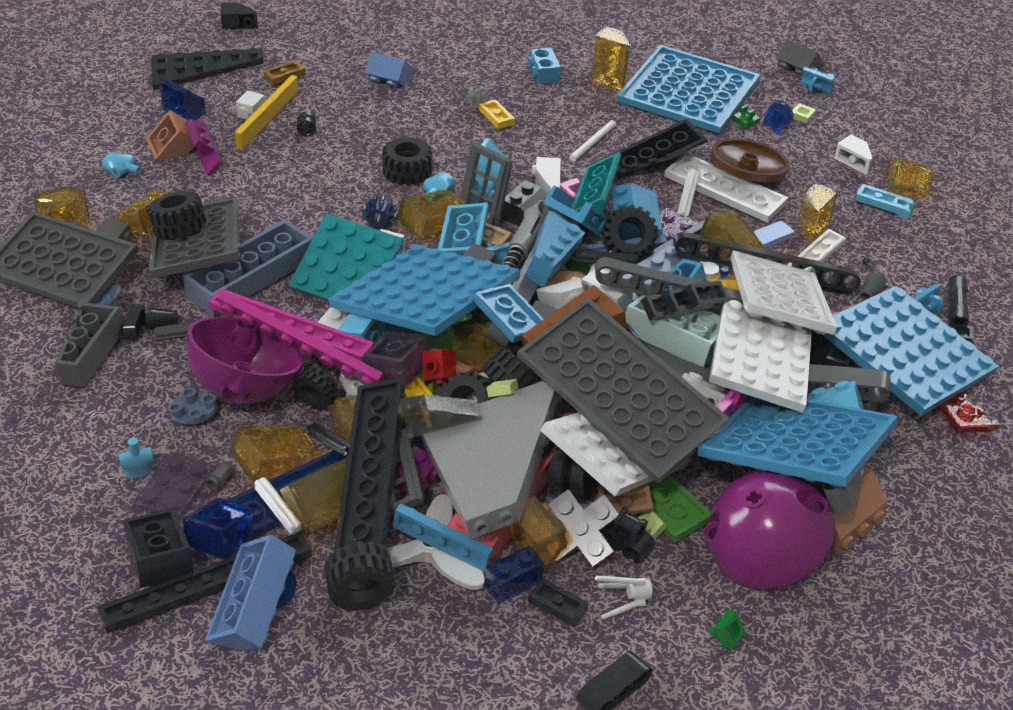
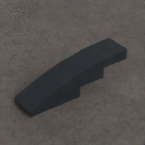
(685, 300)

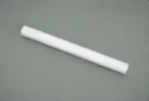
(593, 140)

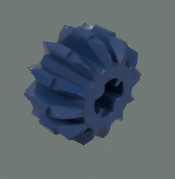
(379, 212)

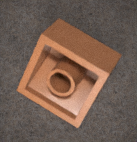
(170, 137)

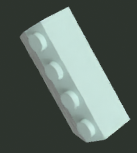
(684, 336)

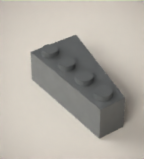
(88, 342)

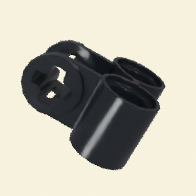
(630, 536)

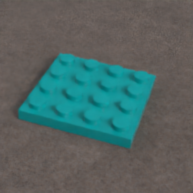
(341, 255)

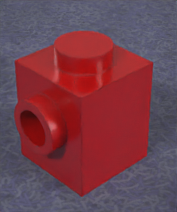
(439, 365)

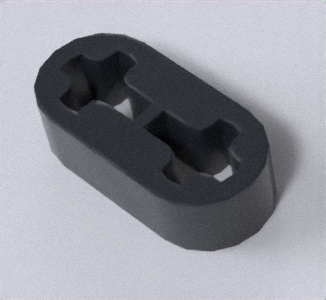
(134, 321)

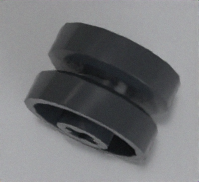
(567, 474)

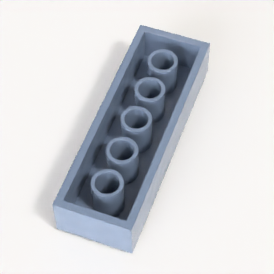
(261, 263)

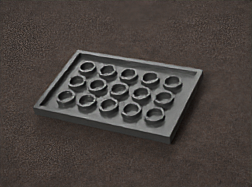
(208, 247)
(62, 259)

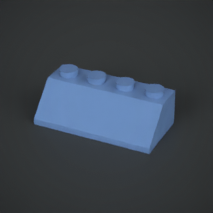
(251, 594)

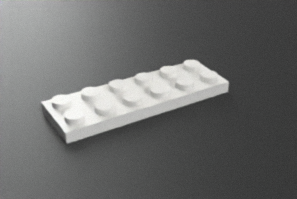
(728, 189)

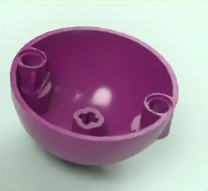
(237, 375)
(769, 529)

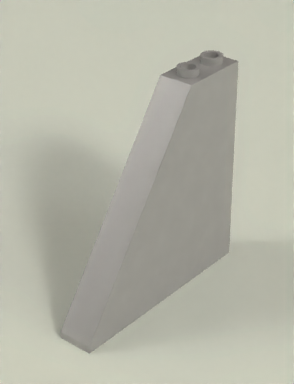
(495, 459)

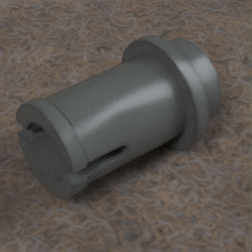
(216, 479)

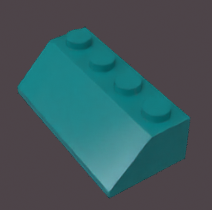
(597, 183)

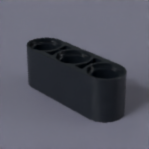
(615, 683)

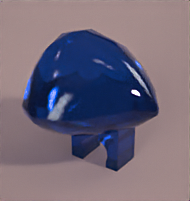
(778, 115)

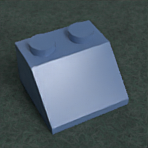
(389, 69)

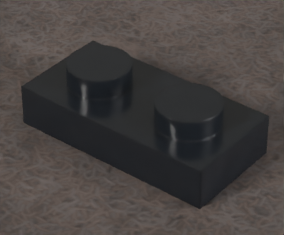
(557, 602)

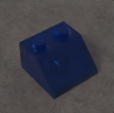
(181, 100)
(219, 527)

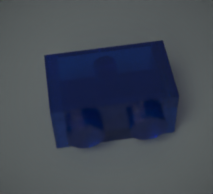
(513, 574)

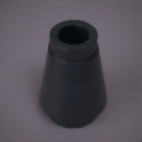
(159, 317)

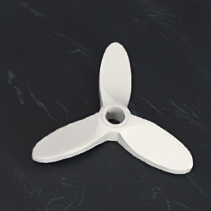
(447, 565)

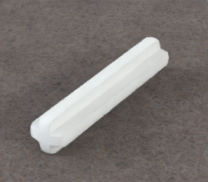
(688, 193)
(278, 505)

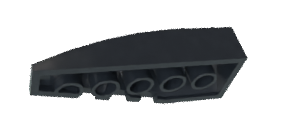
(659, 148)

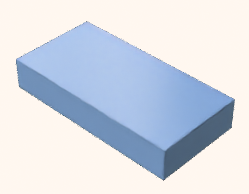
(774, 234)

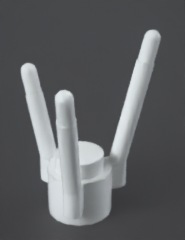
(637, 589)

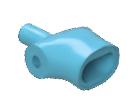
(119, 164)
(438, 182)
(136, 461)

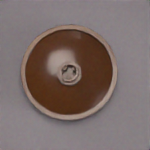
(749, 160)

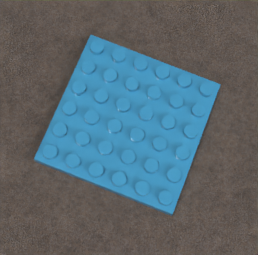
(688, 88)
(422, 289)
(913, 345)
(819, 445)

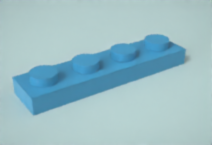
(442, 537)

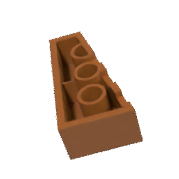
(595, 295)

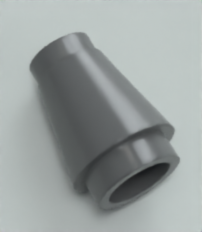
(872, 285)

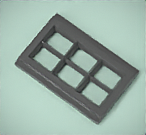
(501, 183)
(410, 476)

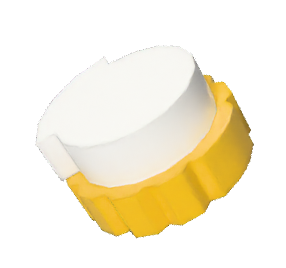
(711, 271)

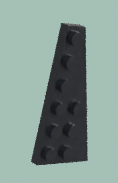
(200, 64)

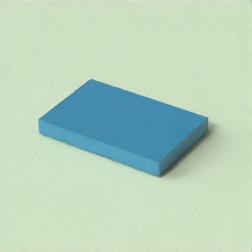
(507, 310)

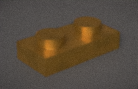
(282, 72)

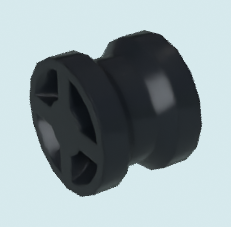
(307, 128)

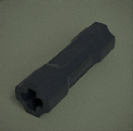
(958, 300)

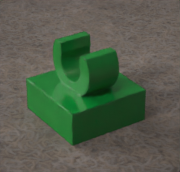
(746, 118)
(728, 629)

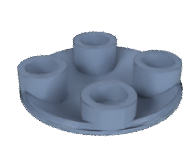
(192, 407)

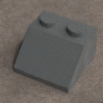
(798, 57)

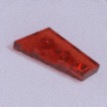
(965, 416)

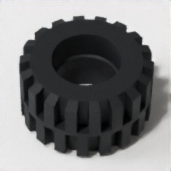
(407, 161)
(176, 215)
(636, 217)
(507, 366)
(465, 384)
(359, 576)

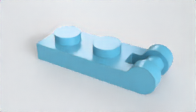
(885, 200)

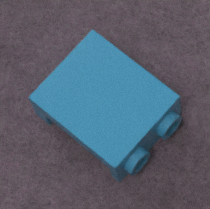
(588, 217)

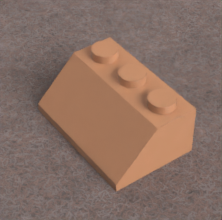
(858, 520)

